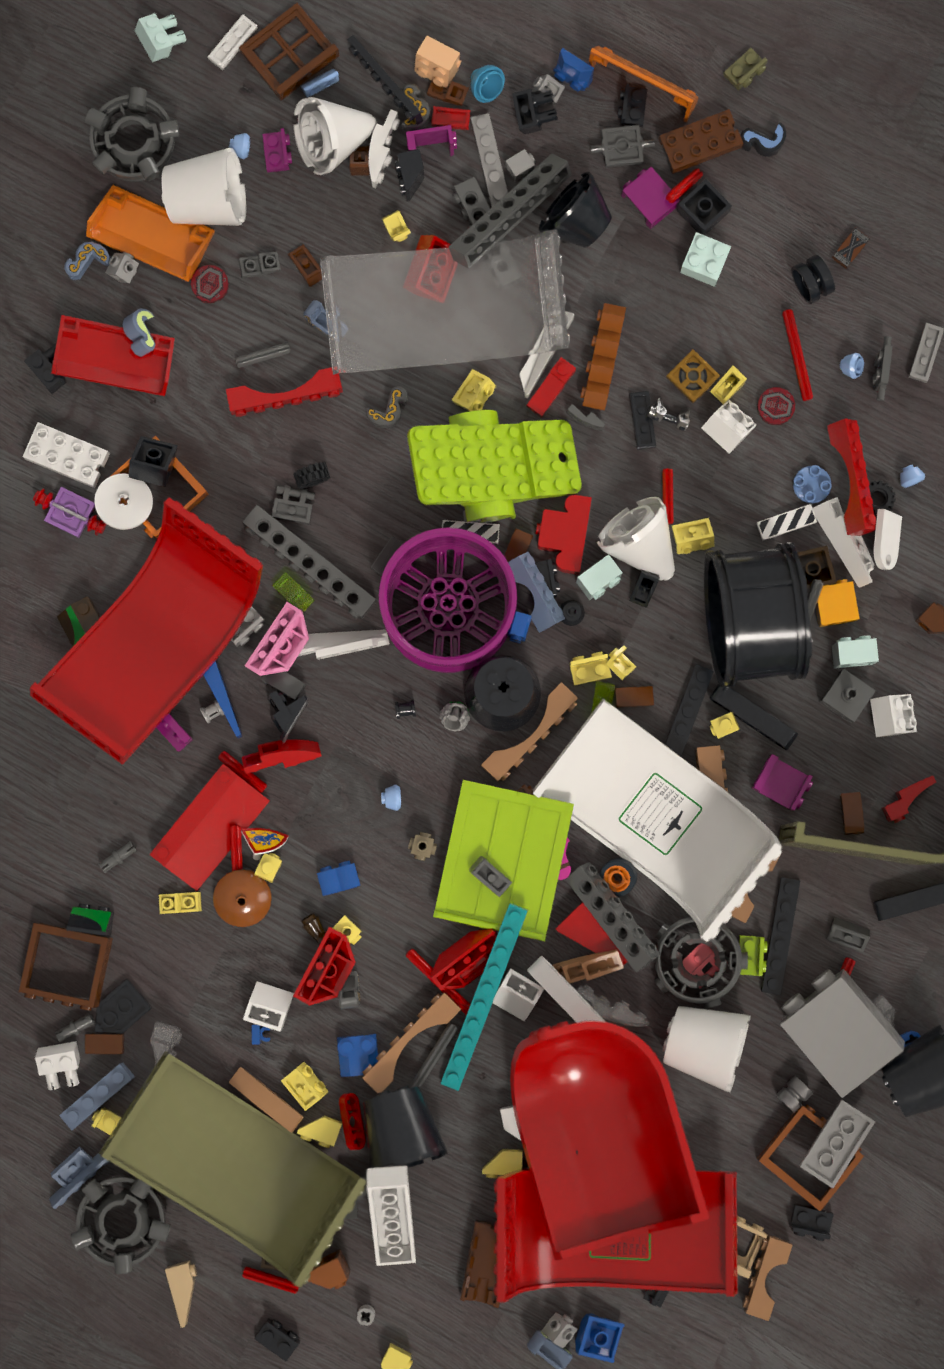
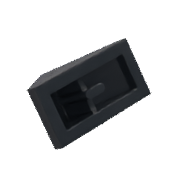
(644, 589)

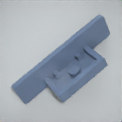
(74, 1173)

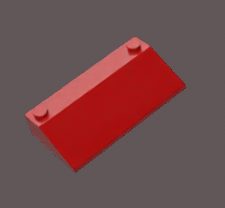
(105, 356)
(202, 832)

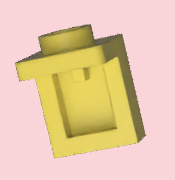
(396, 226)
(620, 663)
(724, 725)
(268, 867)

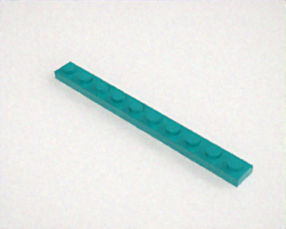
(484, 996)

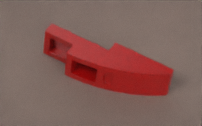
(289, 752)

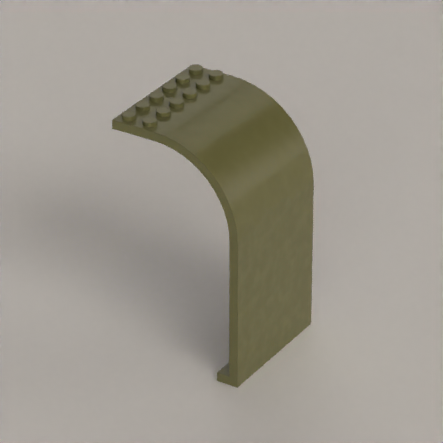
(793, 835)
(234, 1167)

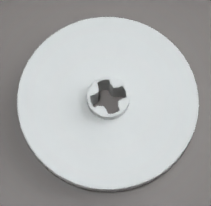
(120, 515)

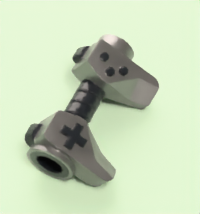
(659, 413)

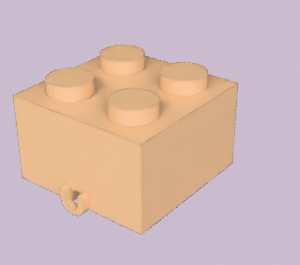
(437, 62)

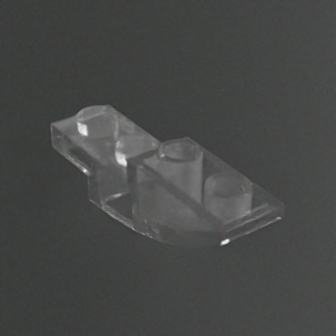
(617, 1013)

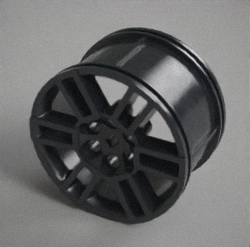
(757, 614)

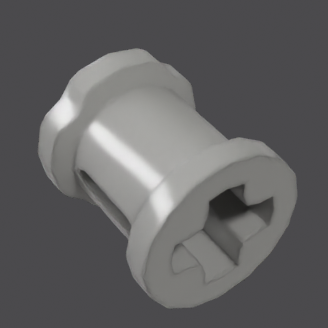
(212, 711)
(365, 1321)

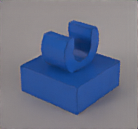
(257, 1034)

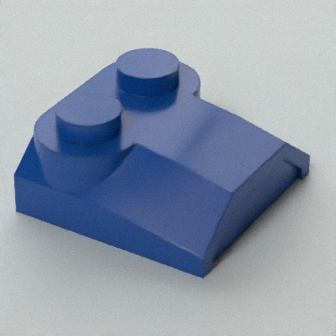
(573, 71)
(357, 1053)
(598, 1337)

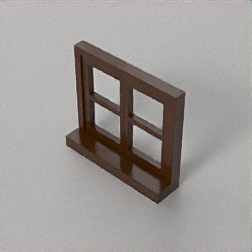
(306, 71)

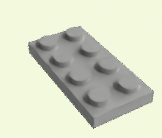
(836, 1143)

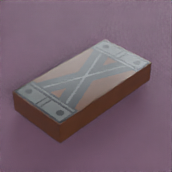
(850, 248)

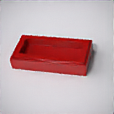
(450, 116)

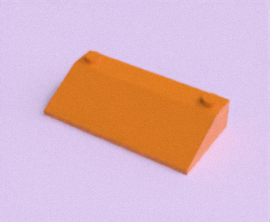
(683, 97)
(148, 234)

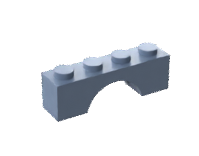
(546, 610)
(97, 1096)

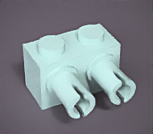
(155, 39)

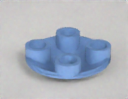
(812, 484)

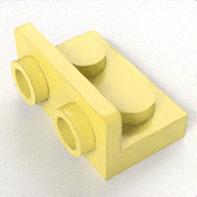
(474, 391)
(693, 536)
(589, 669)
(305, 1086)

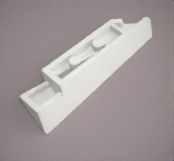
(536, 365)
(849, 548)
(340, 643)

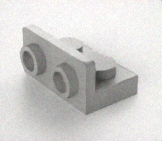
(252, 623)

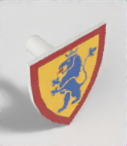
(263, 840)

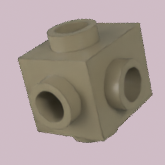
(430, 846)

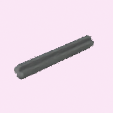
(434, 1056)

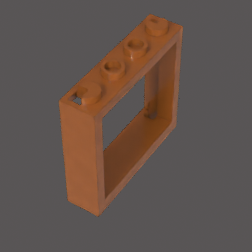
(779, 1137)

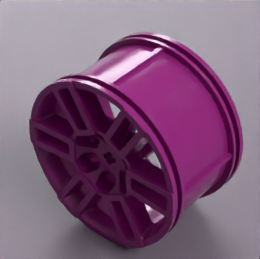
(440, 541)

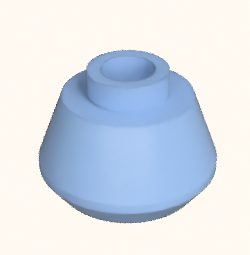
(241, 145)
(852, 365)
(911, 476)
(392, 797)

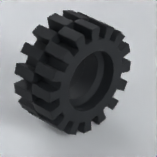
(311, 475)
(887, 492)

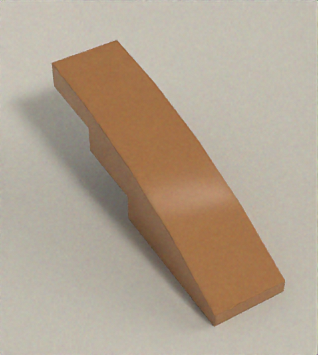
(589, 966)
(266, 1099)

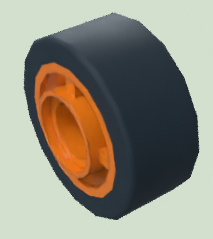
(627, 872)

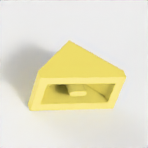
(728, 385)

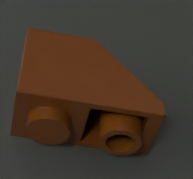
(932, 619)

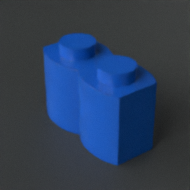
(519, 627)
(338, 879)

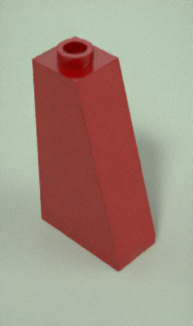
(586, 931)

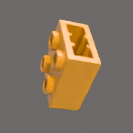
(837, 604)

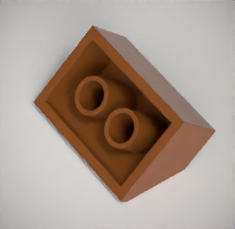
(331, 1271)

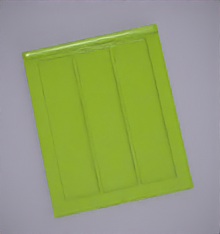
(520, 839)

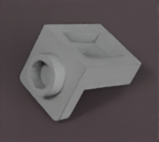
(546, 83)

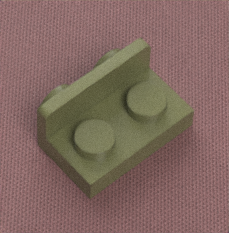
(745, 68)

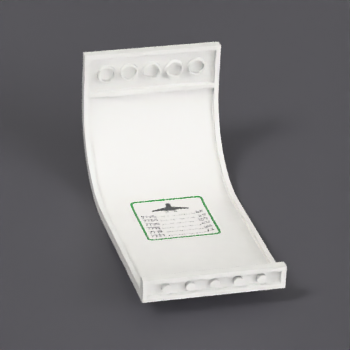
(661, 816)

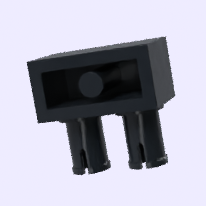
(527, 112)
(41, 366)

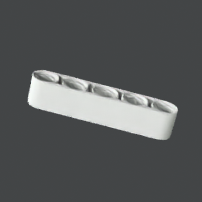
(562, 991)

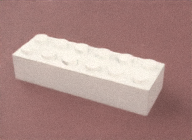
(391, 1215)

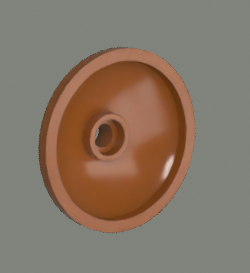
(243, 885)

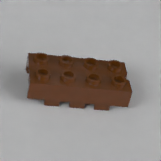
(701, 141)
(479, 1273)

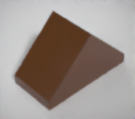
(360, 161)

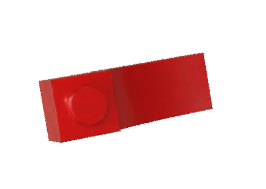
(551, 387)
(897, 809)

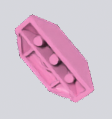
(280, 643)

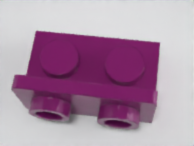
(276, 151)
(174, 733)

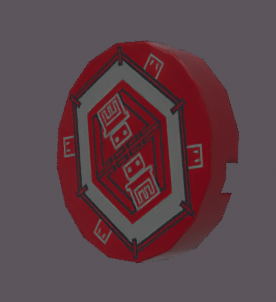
(209, 284)
(776, 406)

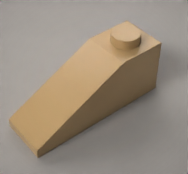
(181, 1282)

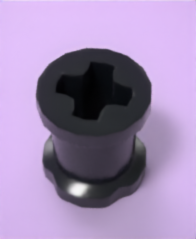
(405, 709)

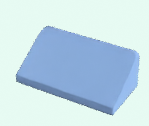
(320, 82)

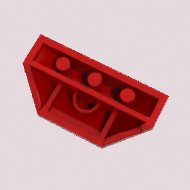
(463, 960)
(327, 969)

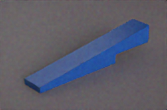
(216, 683)

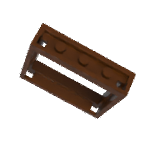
(99, 975)

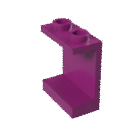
(432, 136)
(649, 196)
(782, 783)

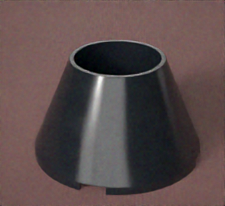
(578, 213)

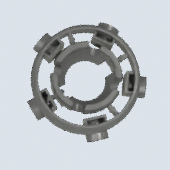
(132, 160)
(711, 996)
(85, 1235)

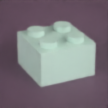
(705, 259)
(599, 577)
(855, 652)

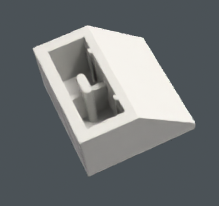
(729, 426)
(893, 715)
(517, 994)
(268, 1006)

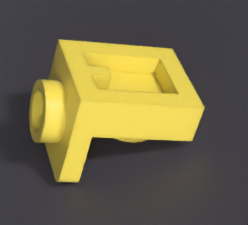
(105, 1120)

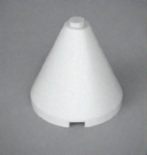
(329, 132)
(641, 538)

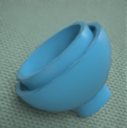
(487, 83)

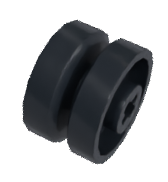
(813, 279)

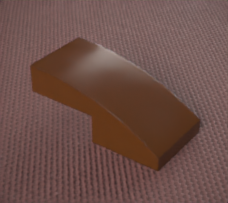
(453, 94)
(852, 813)

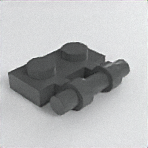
(293, 510)

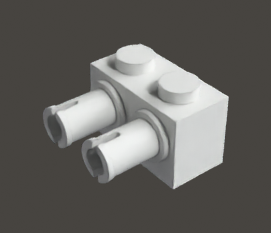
(58, 1059)

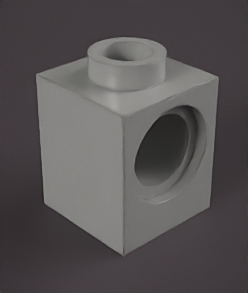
(520, 165)

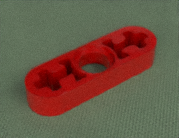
(345, 1115)

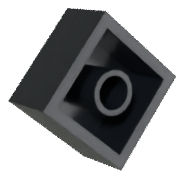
(704, 207)

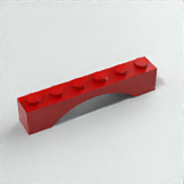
(244, 399)
(859, 514)

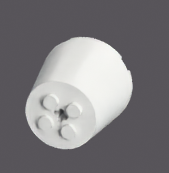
(205, 190)
(706, 1044)

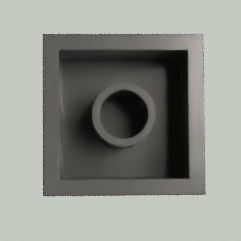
(847, 696)

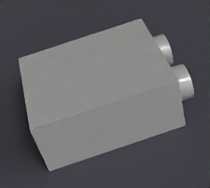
(841, 1031)

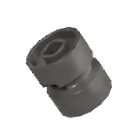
(794, 1094)

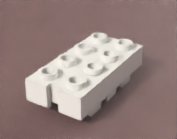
(65, 455)

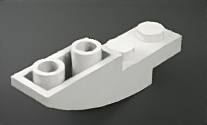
(378, 153)

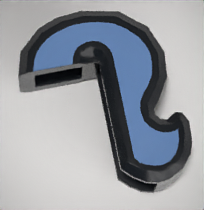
(763, 144)

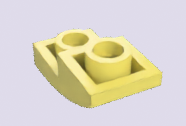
(180, 902)

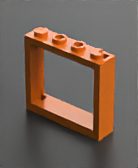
(202, 493)

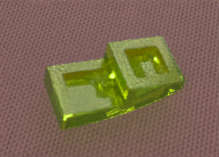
(293, 592)
(602, 691)

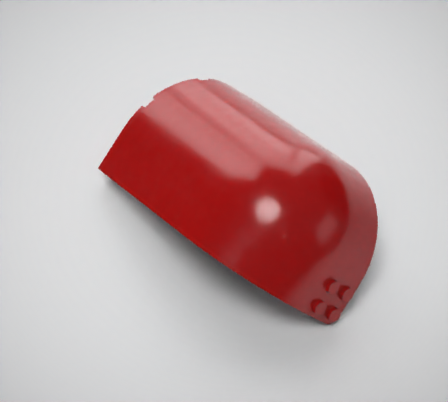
(629, 1175)

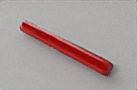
(797, 355)
(426, 969)

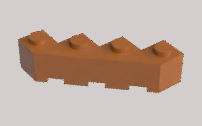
(604, 356)

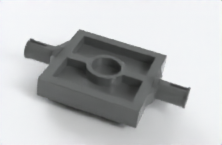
(622, 146)
(882, 362)

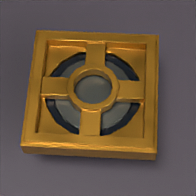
(692, 377)

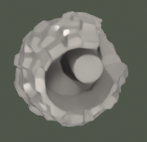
(454, 716)

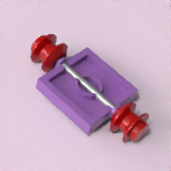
(69, 512)

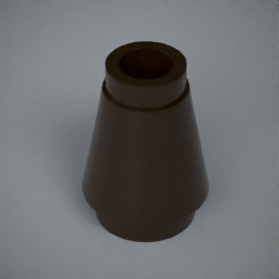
(314, 927)

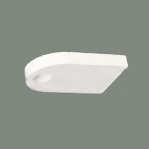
(887, 539)

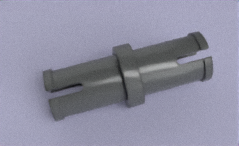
(117, 857)
(75, 1027)

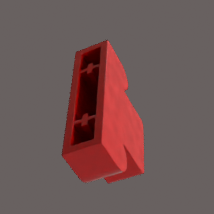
(566, 533)

